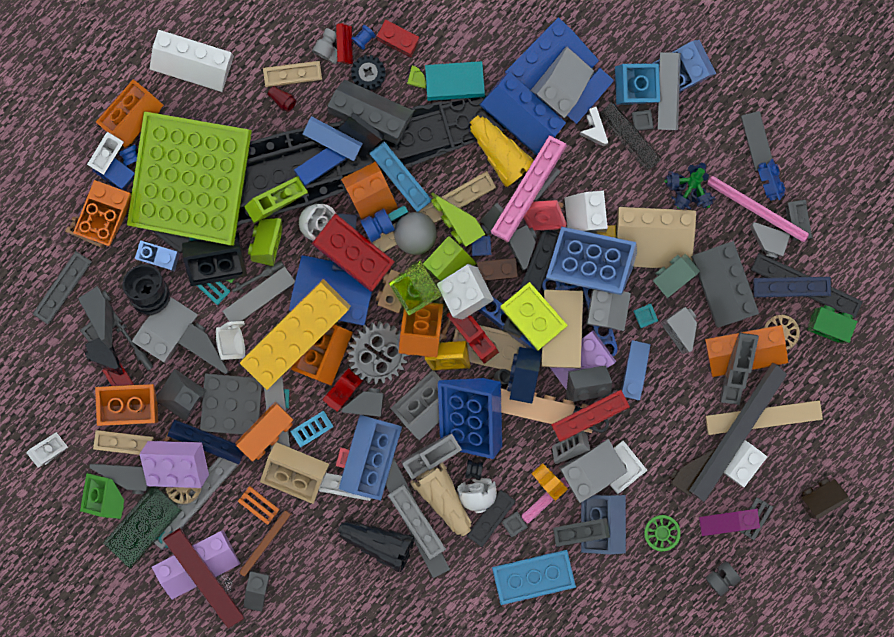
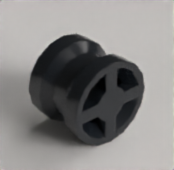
(474, 469)

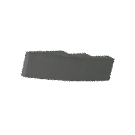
(738, 368)

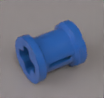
(363, 37)

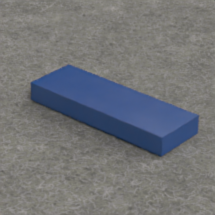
(594, 89)
(318, 165)

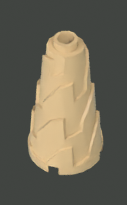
(439, 491)

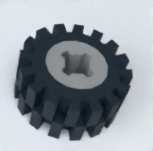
(376, 68)

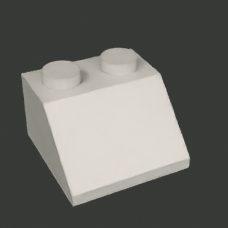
(586, 212)
(745, 464)

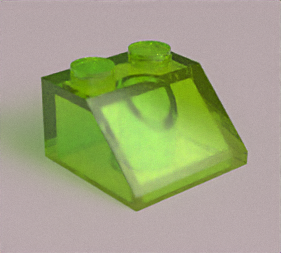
(414, 288)

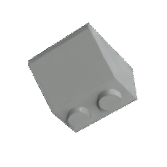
(608, 309)

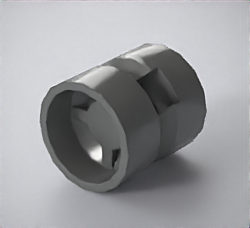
(722, 585)

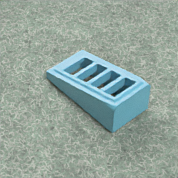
(298, 438)

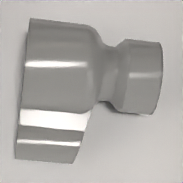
(325, 48)

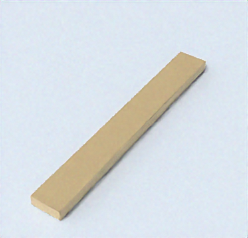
(459, 197)

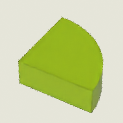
(416, 78)

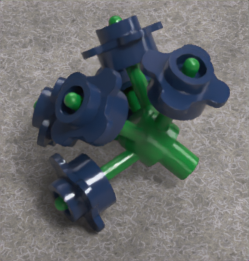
(698, 194)

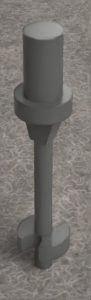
(268, 271)
(139, 353)

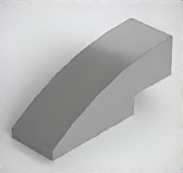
(431, 456)

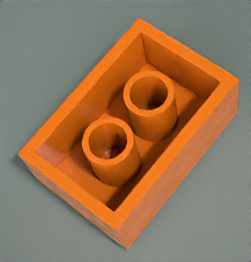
(421, 331)

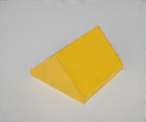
(450, 356)

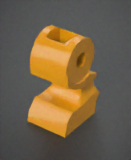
(549, 482)

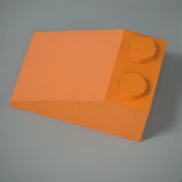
(369, 191)

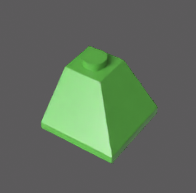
(101, 497)

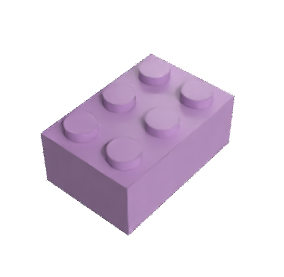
(174, 464)

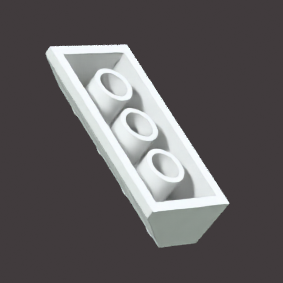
(190, 60)

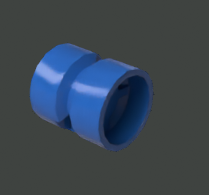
(377, 225)

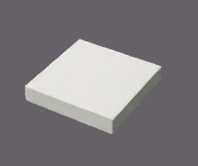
(631, 464)

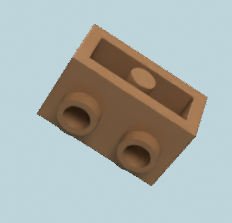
(387, 298)

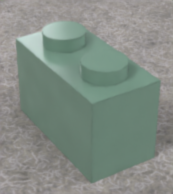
(676, 275)

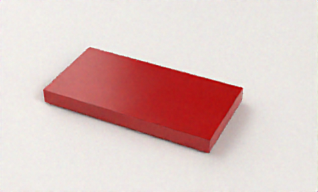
(353, 252)

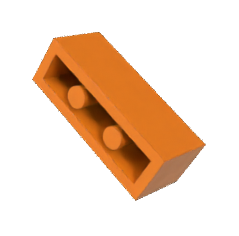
(264, 432)

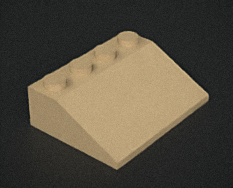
(658, 234)

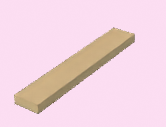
(770, 417)

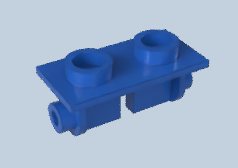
(774, 187)

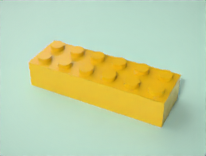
(295, 334)

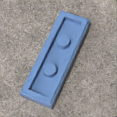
(332, 138)

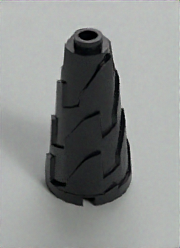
(386, 546)

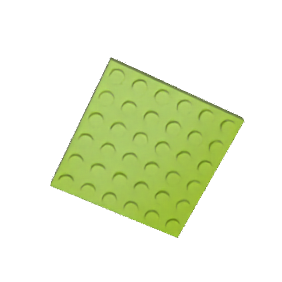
(189, 178)

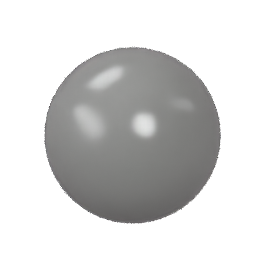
(415, 233)

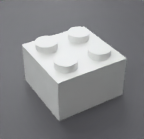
(465, 292)

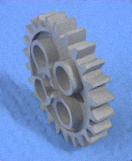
(367, 367)

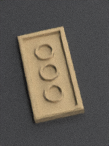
(504, 343)
(565, 348)

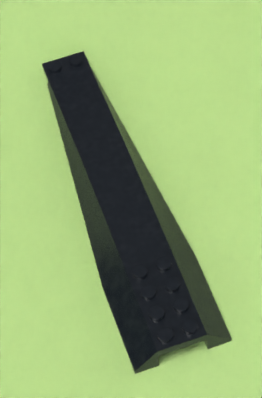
(430, 133)

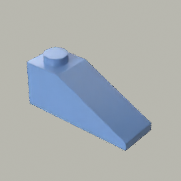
(635, 370)

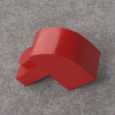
(342, 390)

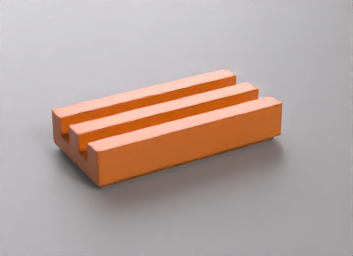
(262, 498)

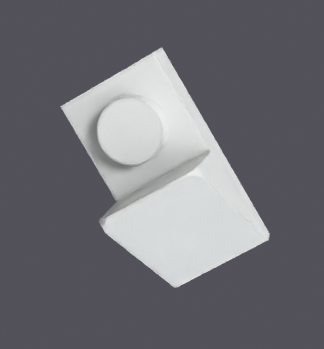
(596, 133)
(105, 153)
(47, 450)

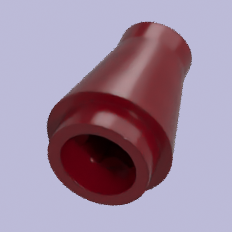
(282, 99)

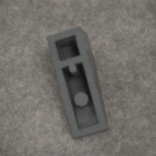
(99, 312)
(201, 344)
(126, 476)

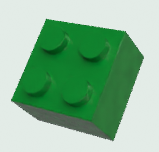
(832, 325)

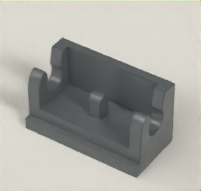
(798, 215)

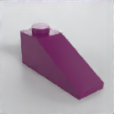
(729, 522)

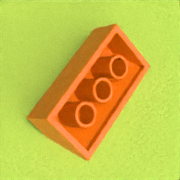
(769, 350)

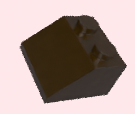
(823, 498)

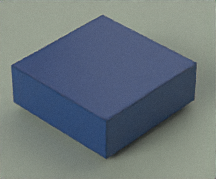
(481, 246)

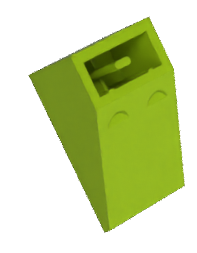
(464, 225)

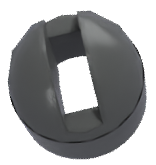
(502, 376)

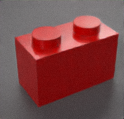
(398, 38)

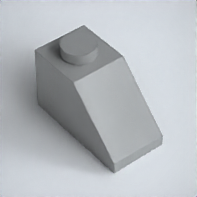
(770, 240)

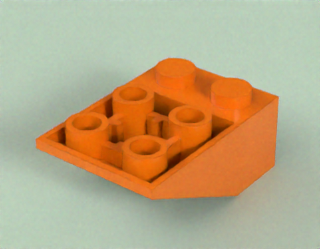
(102, 213)

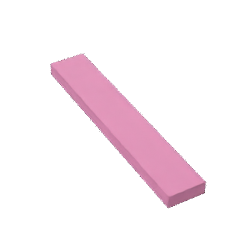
(528, 188)

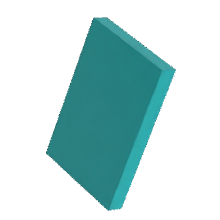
(454, 81)

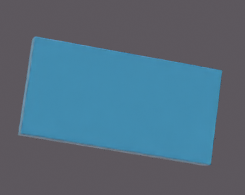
(533, 577)

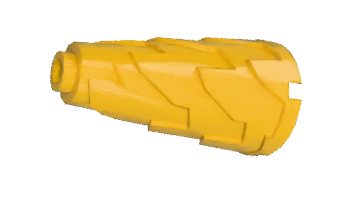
(502, 153)

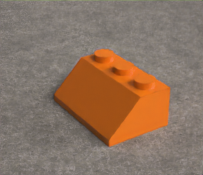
(126, 112)
(325, 356)
(126, 405)

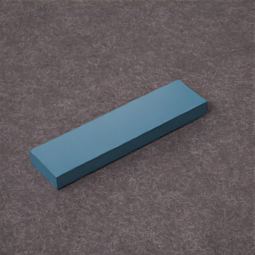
(400, 176)

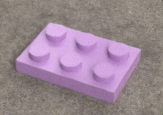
(592, 355)

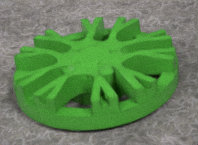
(662, 533)

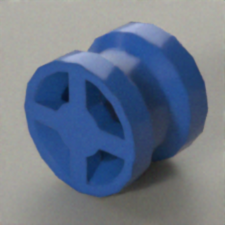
(129, 155)

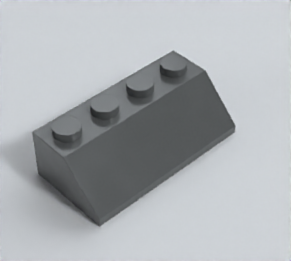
(376, 110)
(725, 284)

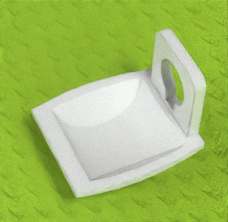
(230, 341)

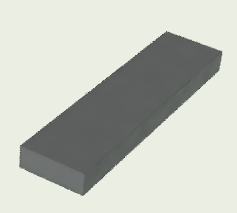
(62, 287)

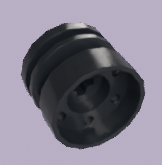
(146, 289)

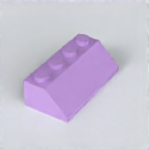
(215, 552)

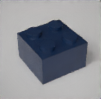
(524, 375)

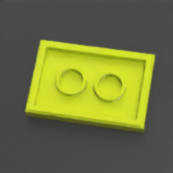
(533, 316)

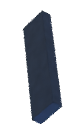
(791, 287)
(211, 443)

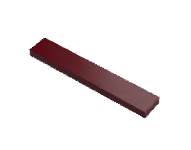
(203, 578)

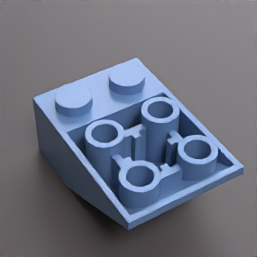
(693, 65)

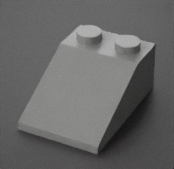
(563, 82)
(163, 330)
(593, 470)

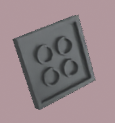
(230, 403)

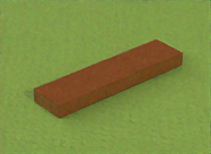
(265, 542)

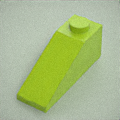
(275, 199)

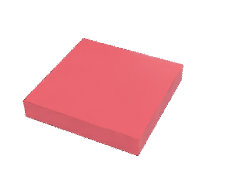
(545, 216)

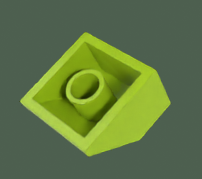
(266, 241)
(447, 259)

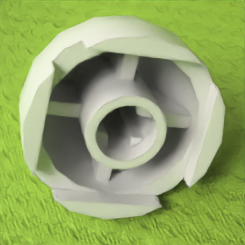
(314, 219)
(478, 495)

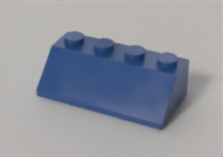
(522, 113)

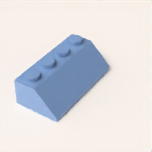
(370, 457)

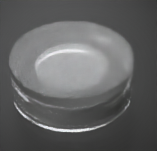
(225, 581)

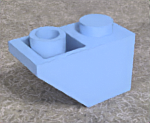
(157, 255)

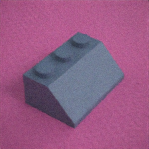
(614, 509)

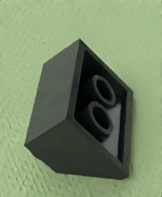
(213, 261)

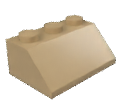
(294, 472)

